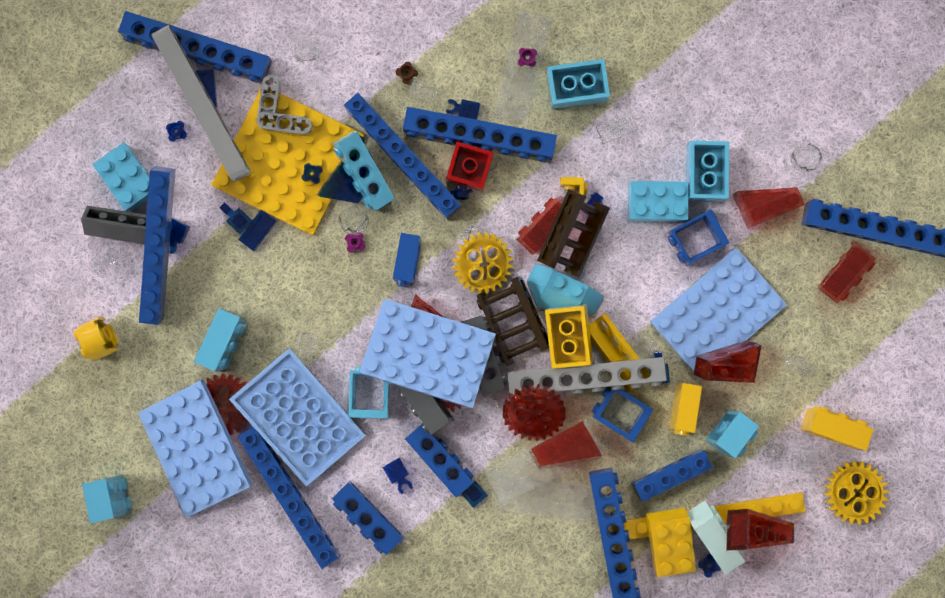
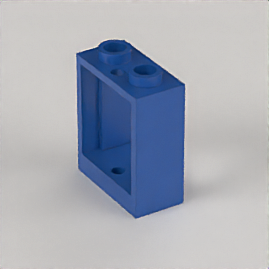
(713, 226)
(406, 260)
(638, 423)

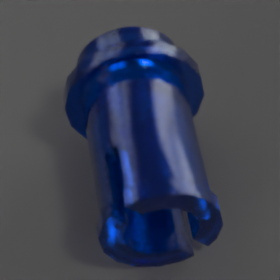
(594, 197)

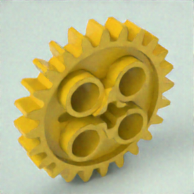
(466, 266)
(868, 505)

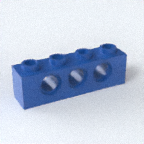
(672, 475)
(455, 485)
(351, 492)

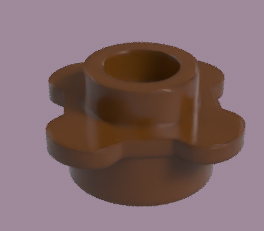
(407, 66)

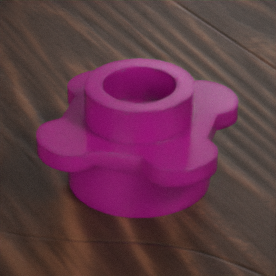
(527, 52)
(354, 247)

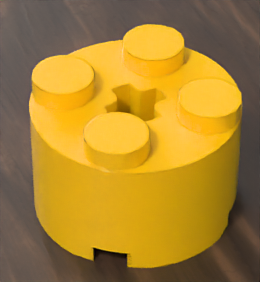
(96, 339)

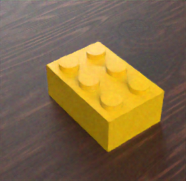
(569, 336)
(837, 428)
(671, 542)

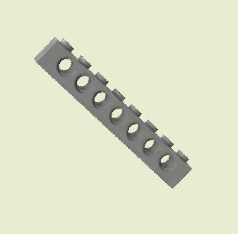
(656, 365)

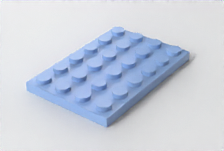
(718, 309)
(427, 353)
(297, 417)
(195, 448)

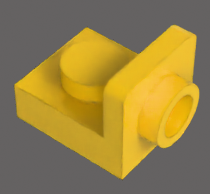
(572, 182)

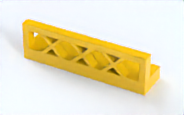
(609, 349)

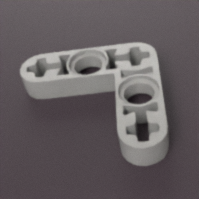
(271, 112)

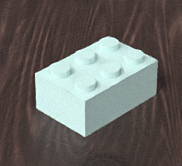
(714, 535)

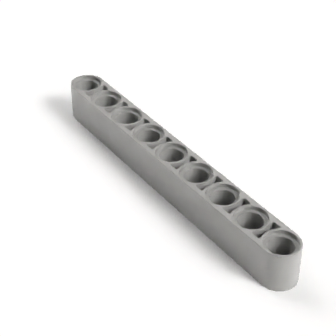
(201, 103)

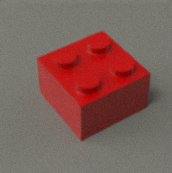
(469, 166)

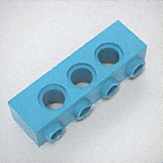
(382, 193)

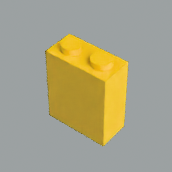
(685, 408)

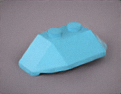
(557, 290)

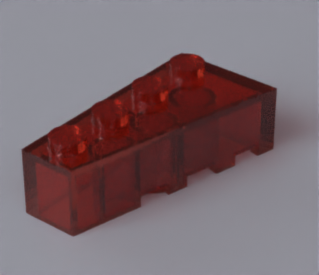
(756, 530)

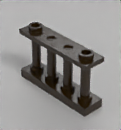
(562, 227)
(532, 323)

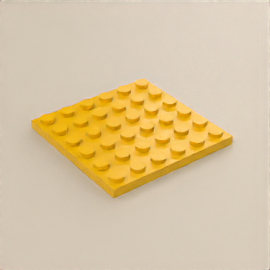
(279, 163)

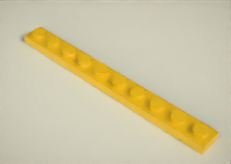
(770, 506)

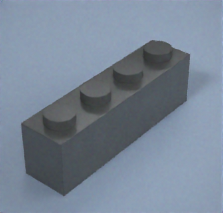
(114, 224)
(429, 410)

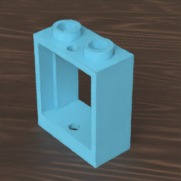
(359, 413)

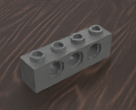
(497, 383)

